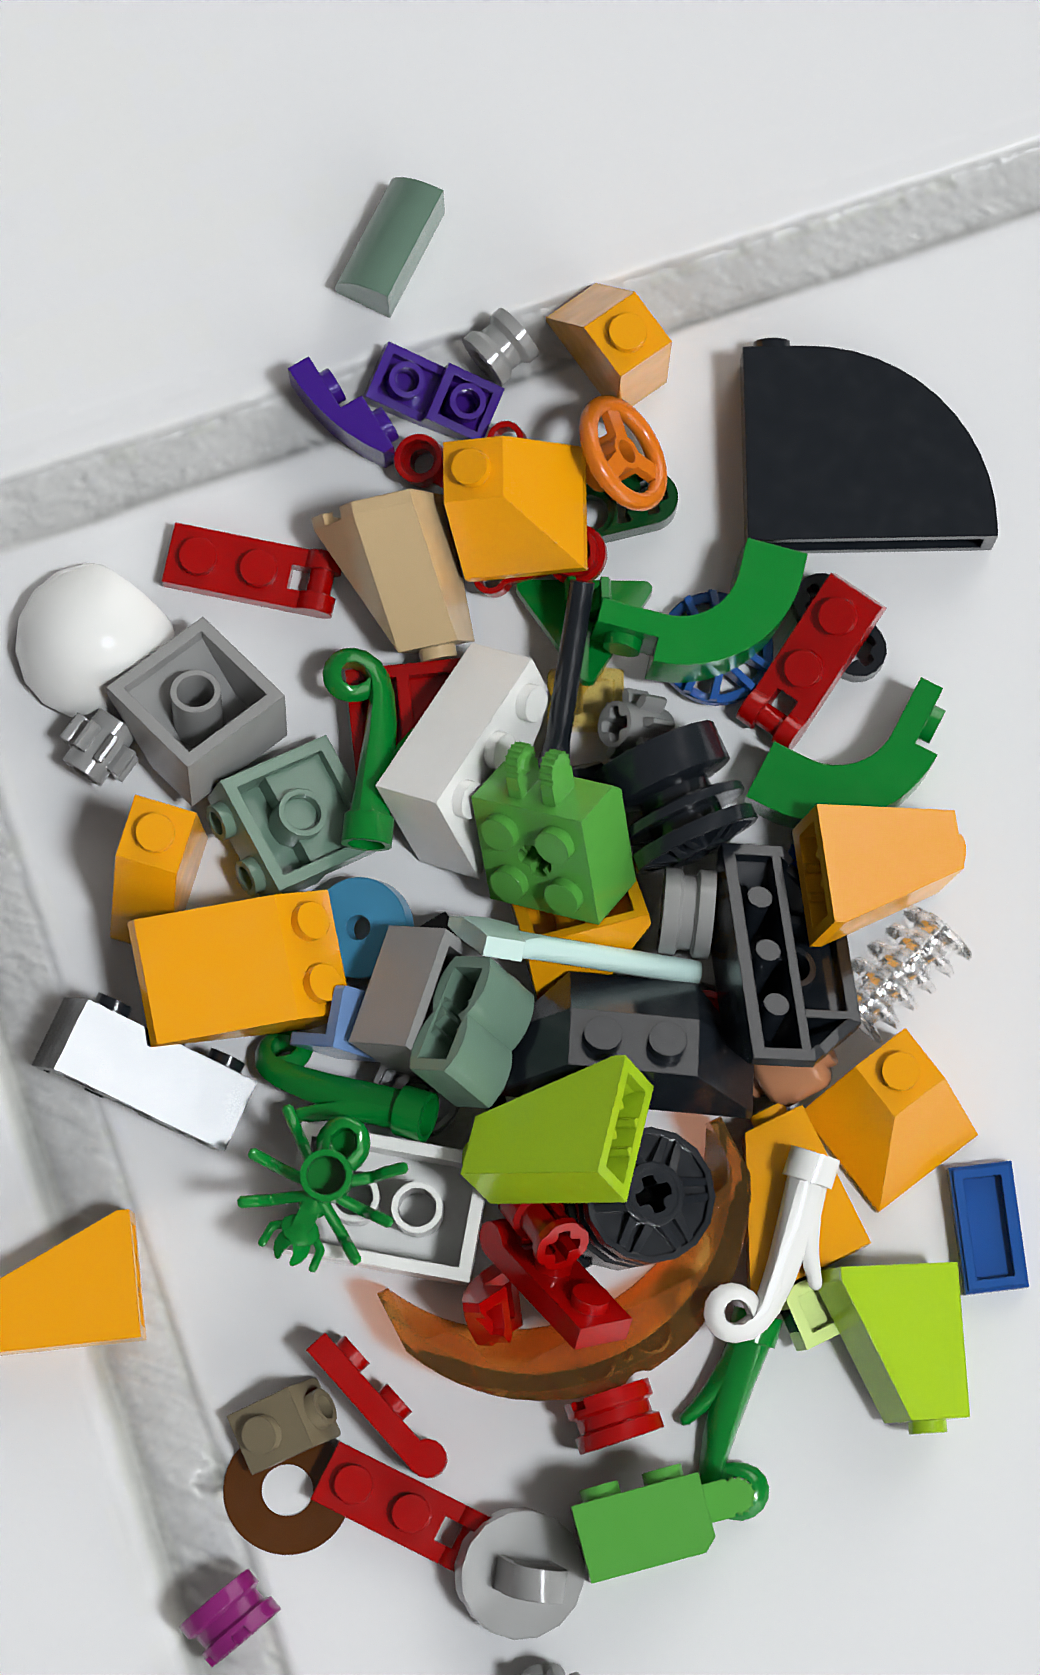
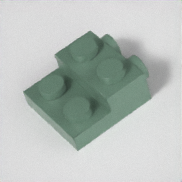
(286, 819)

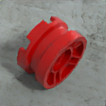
(614, 1416)

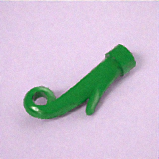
(369, 821)
(405, 1111)
(726, 1400)

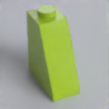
(563, 1139)
(904, 1338)

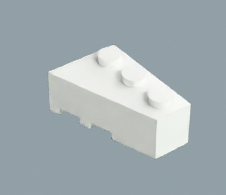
(456, 748)

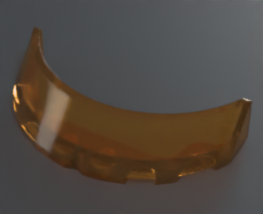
(663, 1304)

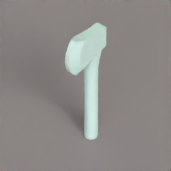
(505, 941)

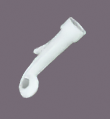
(792, 1244)

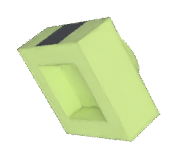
(807, 1316)

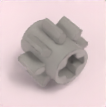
(633, 721)
(99, 747)

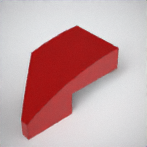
(492, 1308)

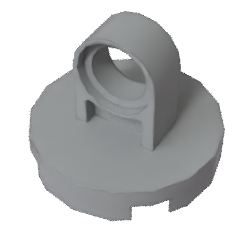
(519, 1573)

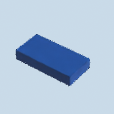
(987, 1228)

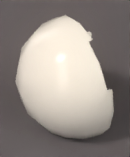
(85, 634)

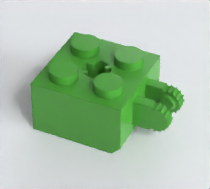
(553, 837)
(654, 1522)

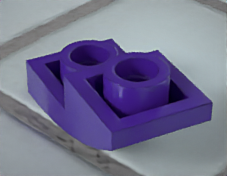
(432, 395)
(353, 424)

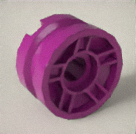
(230, 1617)

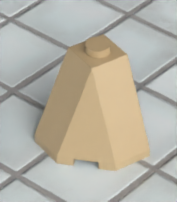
(403, 568)

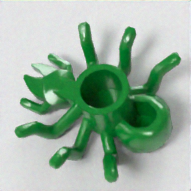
(325, 1180)

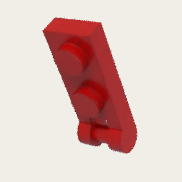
(249, 570)
(812, 660)
(565, 1297)
(381, 1408)
(393, 1504)

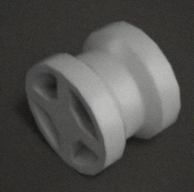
(500, 347)

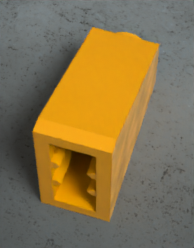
(614, 341)
(154, 863)
(871, 863)
(765, 1155)
(76, 1292)

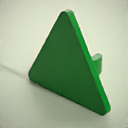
(547, 605)

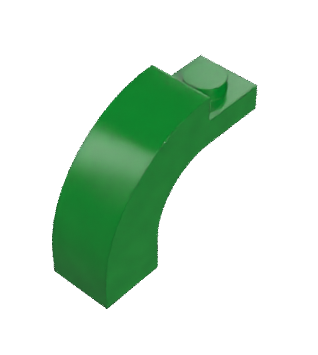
(714, 640)
(793, 784)

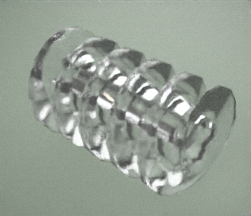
(902, 965)

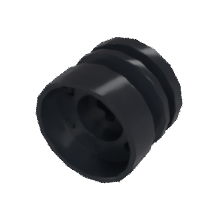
(676, 800)
(664, 1227)

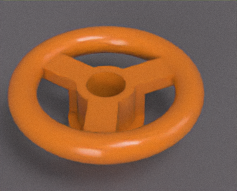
(616, 456)

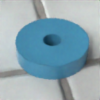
(380, 905)

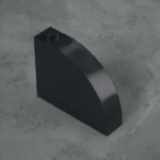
(855, 457)

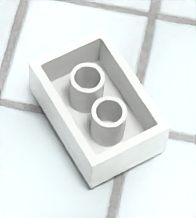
(431, 1207)

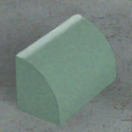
(392, 244)

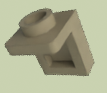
(284, 1424)

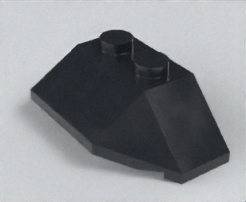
(773, 990)
(658, 1024)

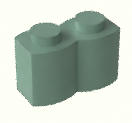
(472, 1032)

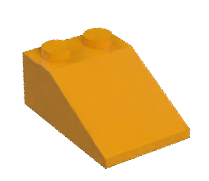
(238, 968)

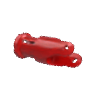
(548, 1225)

